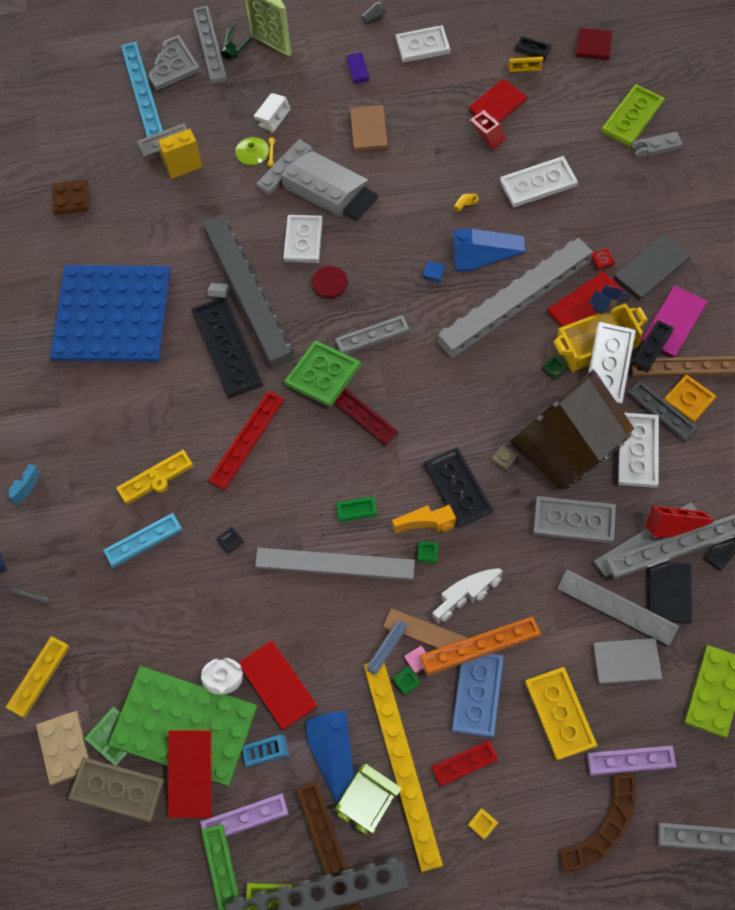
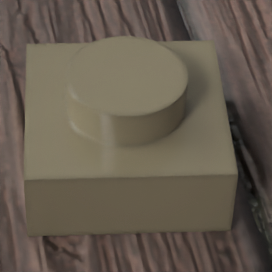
(504, 458)

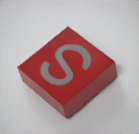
(602, 259)

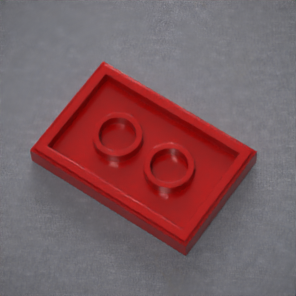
(499, 101)

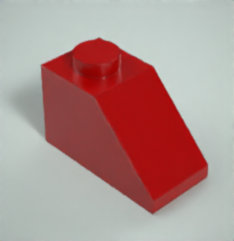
(488, 129)

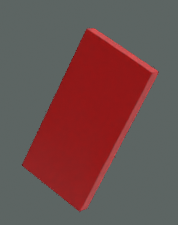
(576, 304)
(277, 685)
(189, 773)

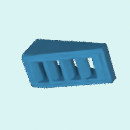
(282, 745)

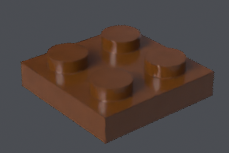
(70, 197)

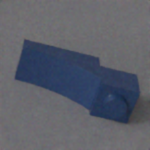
(608, 299)

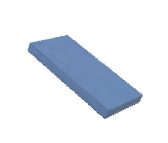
(478, 696)

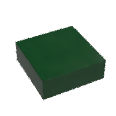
(554, 367)

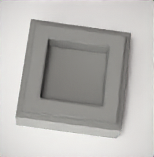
(218, 290)

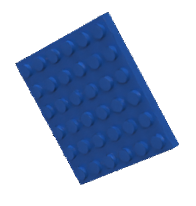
(111, 313)

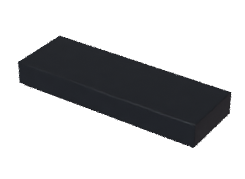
(652, 346)

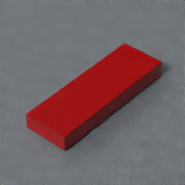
(464, 763)

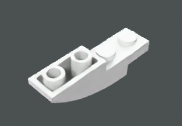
(470, 588)

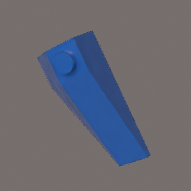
(480, 247)
(332, 750)

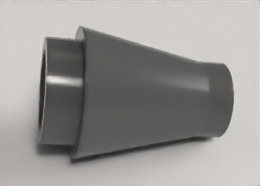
(374, 12)

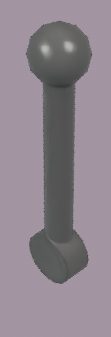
(15, 590)

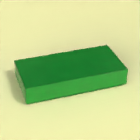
(356, 509)

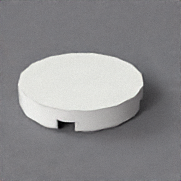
(221, 676)

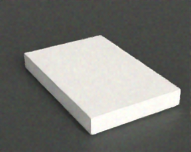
(422, 44)
(303, 239)

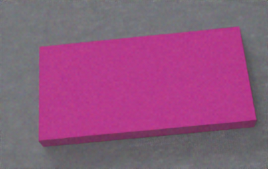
(681, 312)

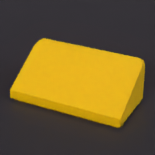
(525, 64)

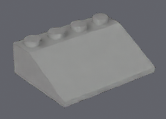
(322, 182)

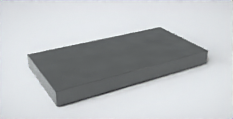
(652, 267)

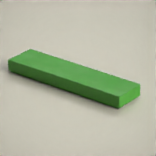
(220, 865)

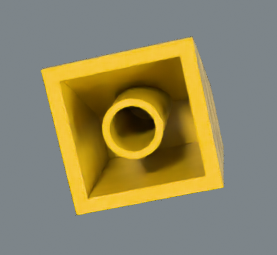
(180, 153)

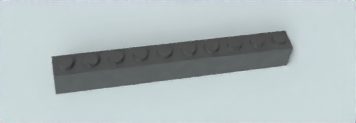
(247, 292)

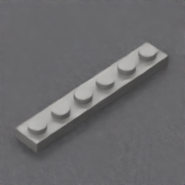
(618, 607)

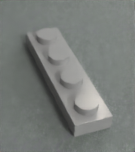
(272, 178)

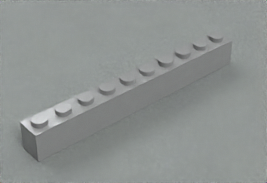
(514, 298)

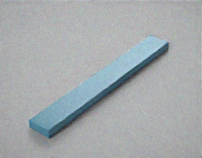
(141, 89)

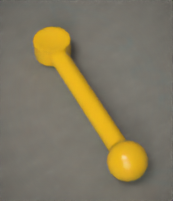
(271, 141)

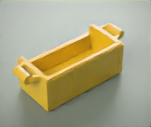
(577, 339)

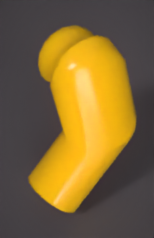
(465, 200)

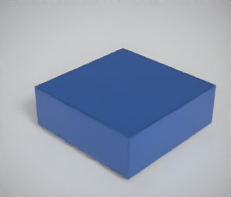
(433, 271)

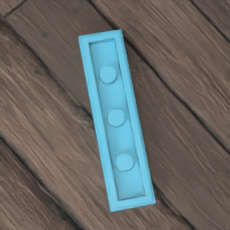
(142, 540)

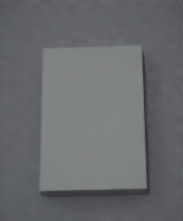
(627, 661)

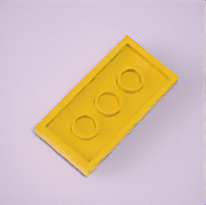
(560, 714)

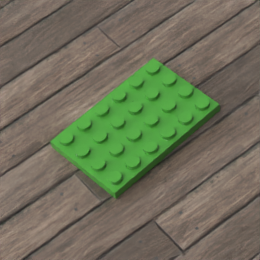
(168, 703)

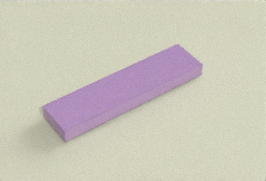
(631, 760)
(250, 815)

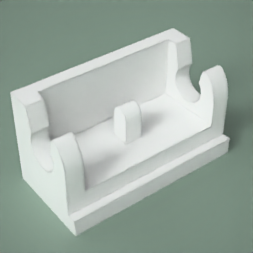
(272, 112)

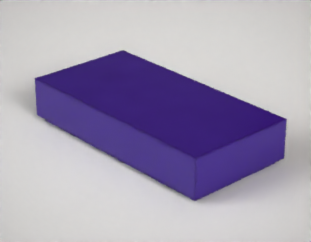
(357, 68)

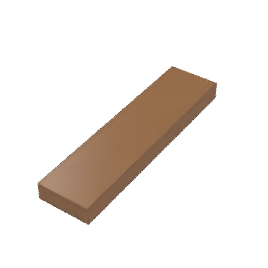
(422, 631)

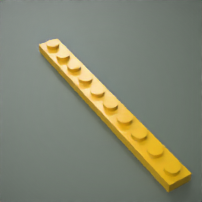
(404, 770)

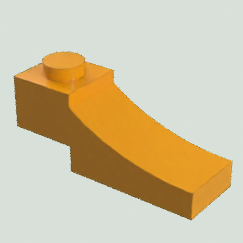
(440, 519)

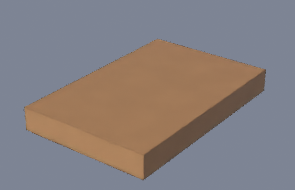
(368, 128)

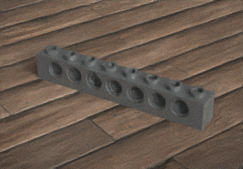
(352, 895)

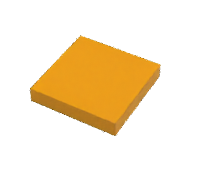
(690, 398)

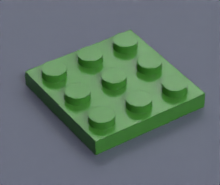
(322, 373)

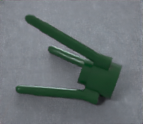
(229, 48)

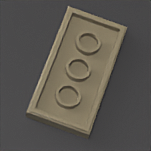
(116, 789)

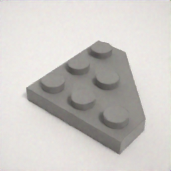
(172, 64)

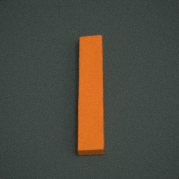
(479, 646)

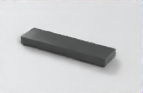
(668, 416)

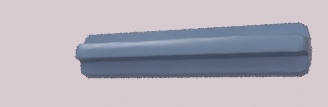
(386, 647)

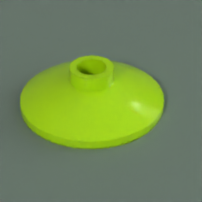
(252, 151)

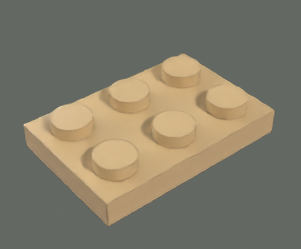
(62, 746)

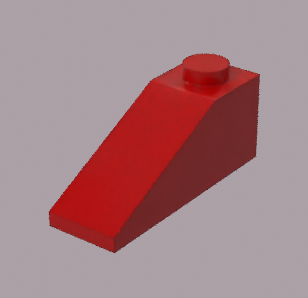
(675, 521)

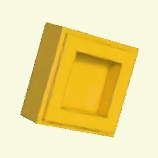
(482, 824)

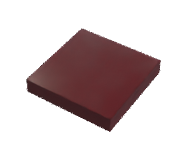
(594, 43)

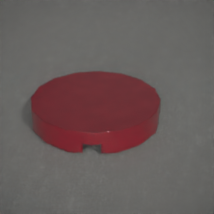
(329, 282)

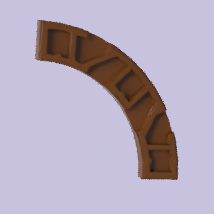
(610, 832)

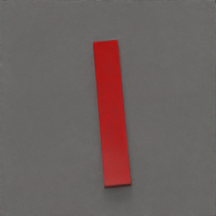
(246, 440)

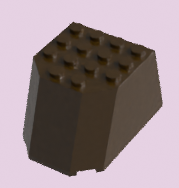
(575, 432)

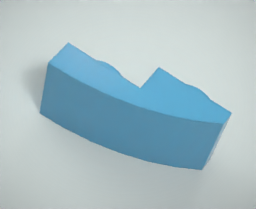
(21, 489)

